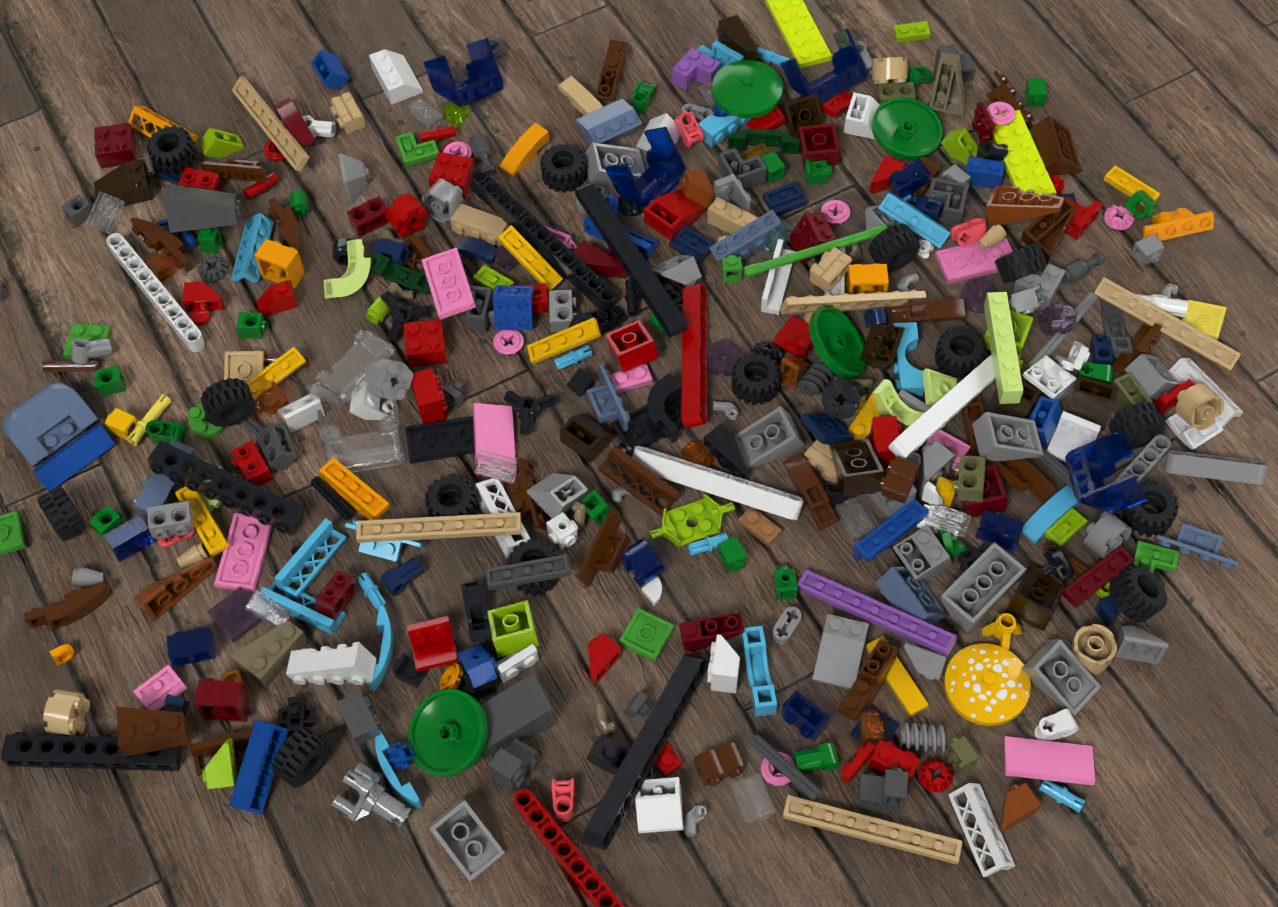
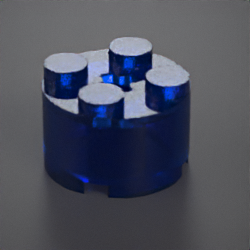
(642, 562)

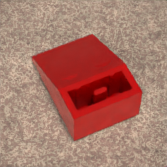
(671, 213)

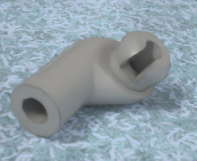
(905, 281)
(1169, 289)
(728, 409)
(619, 492)
(693, 817)

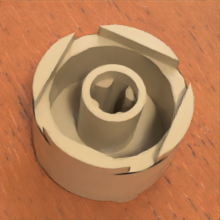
(889, 68)
(1199, 406)
(1094, 647)
(66, 713)

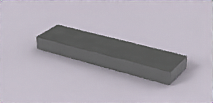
(527, 572)

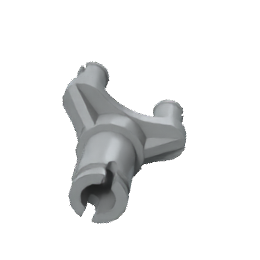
(372, 797)

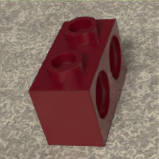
(368, 216)
(336, 595)

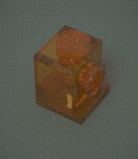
(159, 266)
(271, 399)
(871, 728)

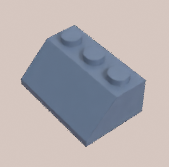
(609, 123)
(910, 595)

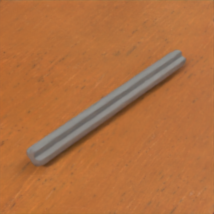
(1055, 340)

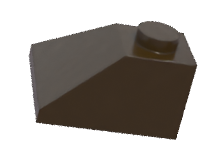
(801, 112)

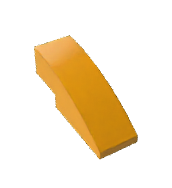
(525, 149)

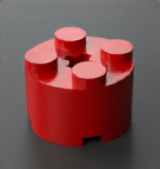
(406, 215)

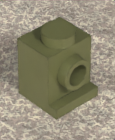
(961, 754)

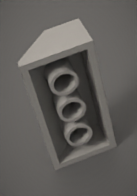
(982, 587)

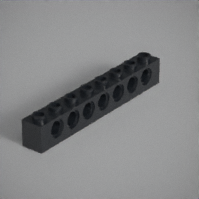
(202, 470)
(15, 756)

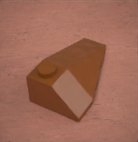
(1012, 205)
(165, 593)

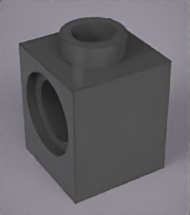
(77, 210)

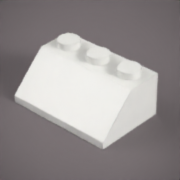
(394, 75)

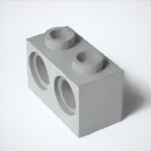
(559, 311)
(170, 516)

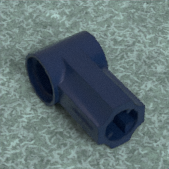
(397, 579)

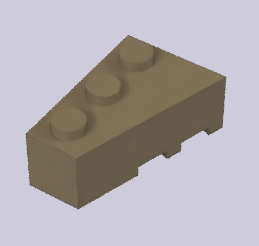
(948, 86)
(269, 653)

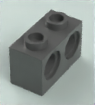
(277, 446)

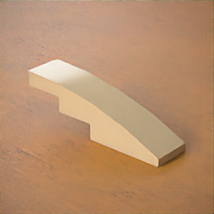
(579, 96)

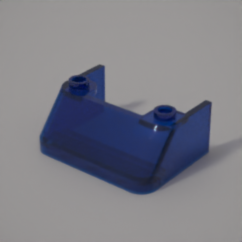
(848, 71)
(482, 75)
(659, 179)
(1096, 461)

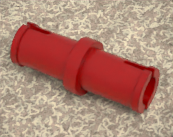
(437, 133)
(259, 187)

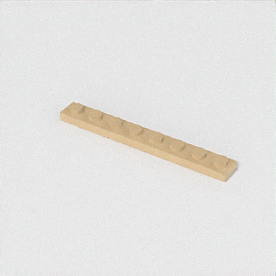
(270, 124)
(848, 302)
(1171, 326)
(438, 527)
(872, 829)

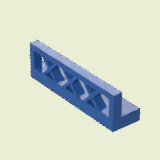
(644, 243)
(890, 531)

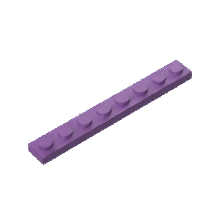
(877, 612)

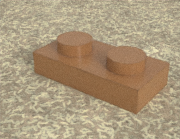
(760, 526)

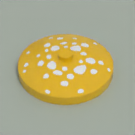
(987, 684)

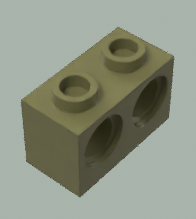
(892, 90)
(1129, 391)
(972, 479)

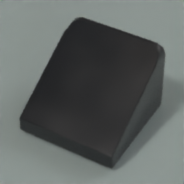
(580, 382)
(834, 494)

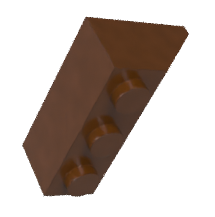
(1056, 147)

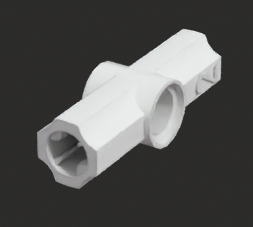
(318, 128)
(1172, 306)

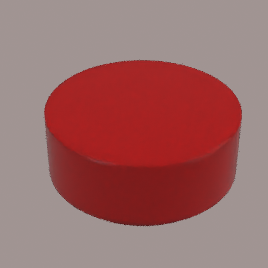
(200, 316)

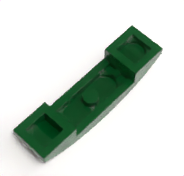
(770, 138)
(397, 273)

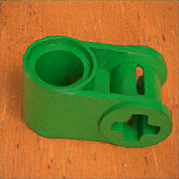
(642, 96)
(1097, 372)
(167, 431)

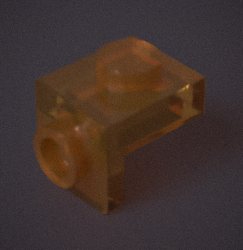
(697, 453)

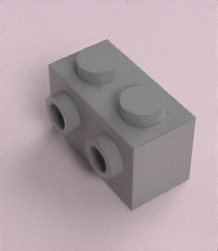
(1027, 299)

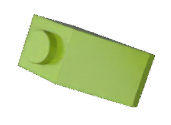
(220, 143)
(960, 145)
(221, 768)

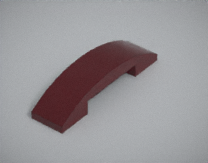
(294, 122)

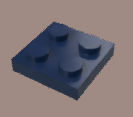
(826, 428)

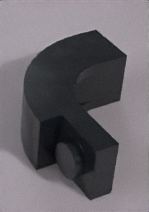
(660, 396)
(476, 611)

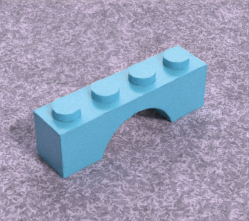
(718, 128)
(908, 377)
(757, 671)

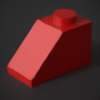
(881, 177)
(200, 295)
(277, 299)
(602, 656)

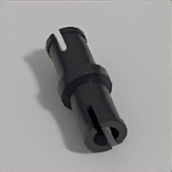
(632, 299)

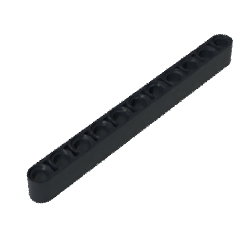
(532, 231)
(631, 260)
(644, 752)

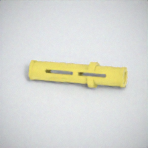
(153, 414)

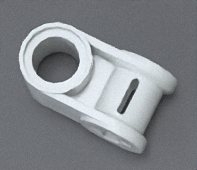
(1056, 726)

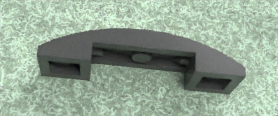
(1114, 328)

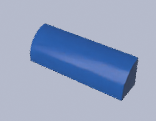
(73, 457)
(256, 769)

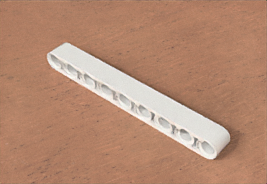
(156, 292)
(944, 410)
(719, 483)

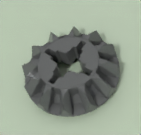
(498, 45)
(212, 274)

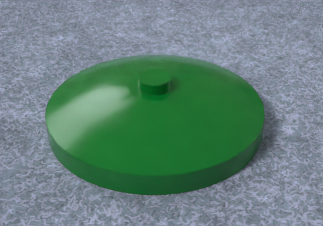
(747, 89)
(907, 128)
(837, 342)
(448, 733)

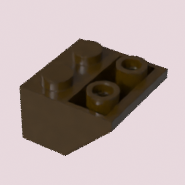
(881, 346)
(1092, 400)
(1020, 410)
(585, 436)

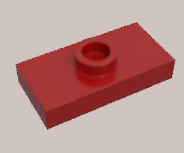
(837, 104)
(768, 121)

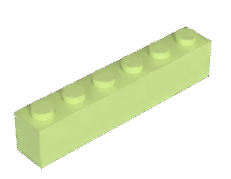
(1003, 348)

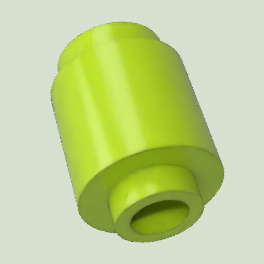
(377, 311)

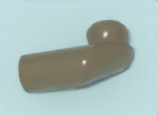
(149, 166)
(388, 235)
(855, 253)
(398, 293)
(579, 516)
(600, 714)

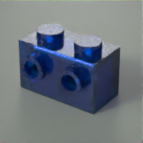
(909, 179)
(999, 529)
(129, 538)
(191, 646)
(805, 716)

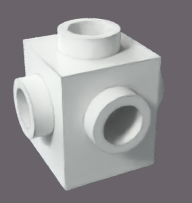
(562, 531)

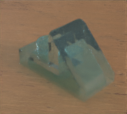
(782, 232)

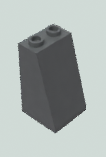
(199, 208)
(516, 714)

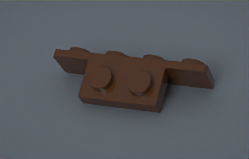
(1006, 94)
(237, 170)
(1140, 344)
(1025, 476)
(521, 499)
(604, 550)

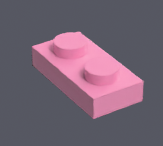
(631, 379)

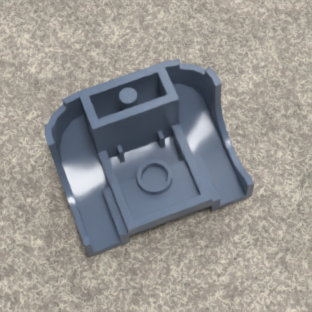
(47, 421)

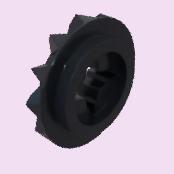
(626, 209)
(769, 349)

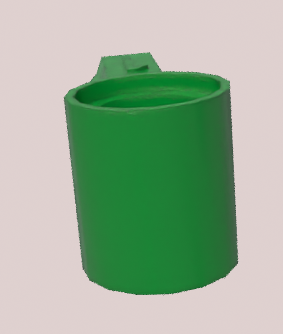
(822, 757)

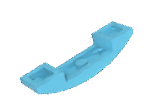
(1049, 514)
(381, 669)
(406, 791)

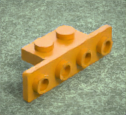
(1178, 223)

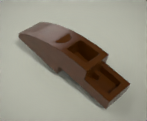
(612, 70)
(287, 225)
(161, 239)
(927, 311)
(811, 491)
(76, 606)
(870, 680)

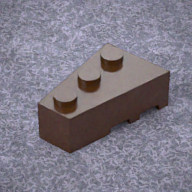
(1050, 229)
(150, 730)

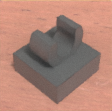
(454, 394)
(637, 706)

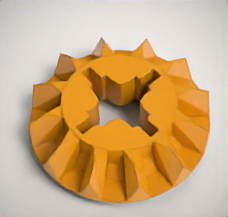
(451, 677)

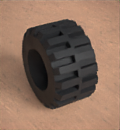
(168, 139)
(563, 156)
(894, 247)
(1021, 263)
(962, 340)
(755, 365)
(228, 402)
(1138, 424)
(449, 488)
(61, 513)
(1150, 523)
(532, 551)
(1137, 593)
(300, 757)

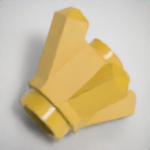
(1003, 629)

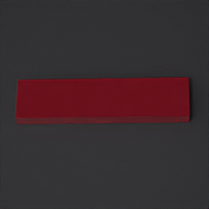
(1097, 577)

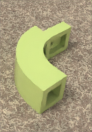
(355, 275)
(891, 405)

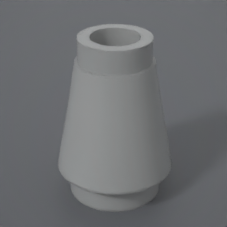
(86, 577)

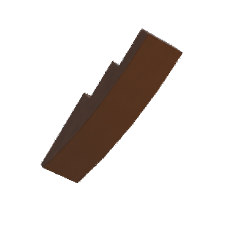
(970, 414)

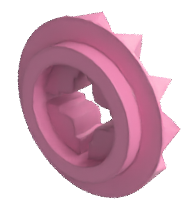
(1001, 108)
(456, 147)
(842, 209)
(1116, 222)
(508, 335)
(767, 772)

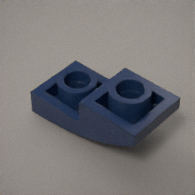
(474, 247)

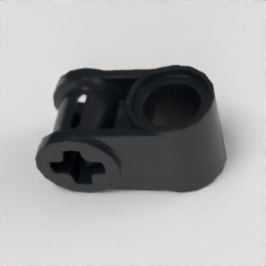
(992, 150)

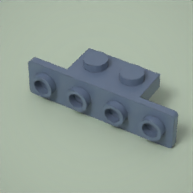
(747, 239)
(605, 400)
(1198, 542)

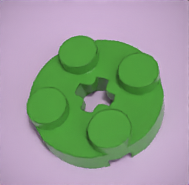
(201, 427)

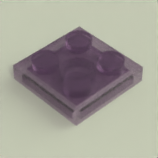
(232, 616)

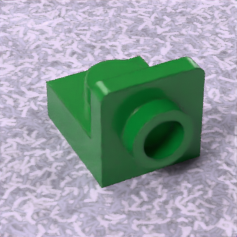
(919, 74)
(951, 546)

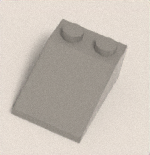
(602, 155)
(1006, 437)
(769, 439)
(840, 651)
(1061, 676)
(465, 839)

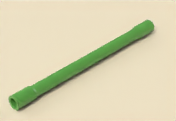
(759, 268)

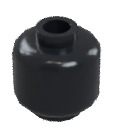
(339, 251)

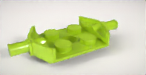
(704, 511)

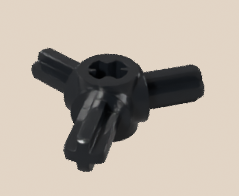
(396, 309)
(529, 408)

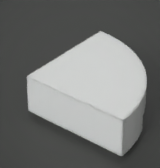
(930, 495)
(653, 591)

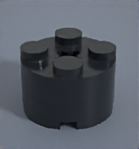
(847, 388)

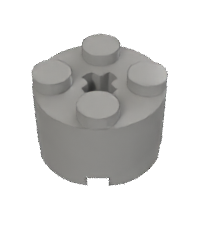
(442, 200)
(388, 379)
(1106, 534)

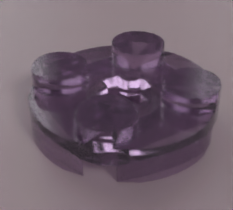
(973, 288)
(1057, 310)
(719, 349)

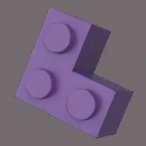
(694, 67)

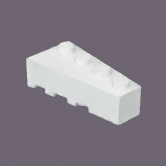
(332, 665)

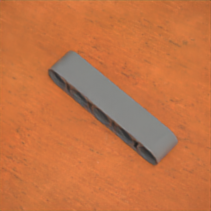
(1151, 453)
(1215, 467)

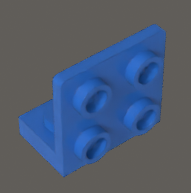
(513, 307)

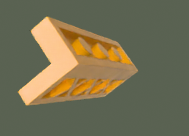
(152, 117)
(353, 490)

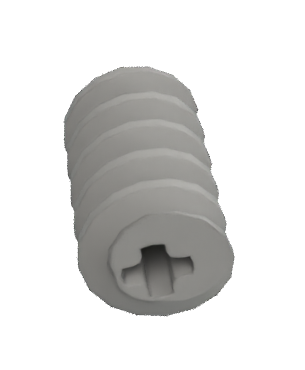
(922, 737)

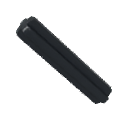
(332, 498)

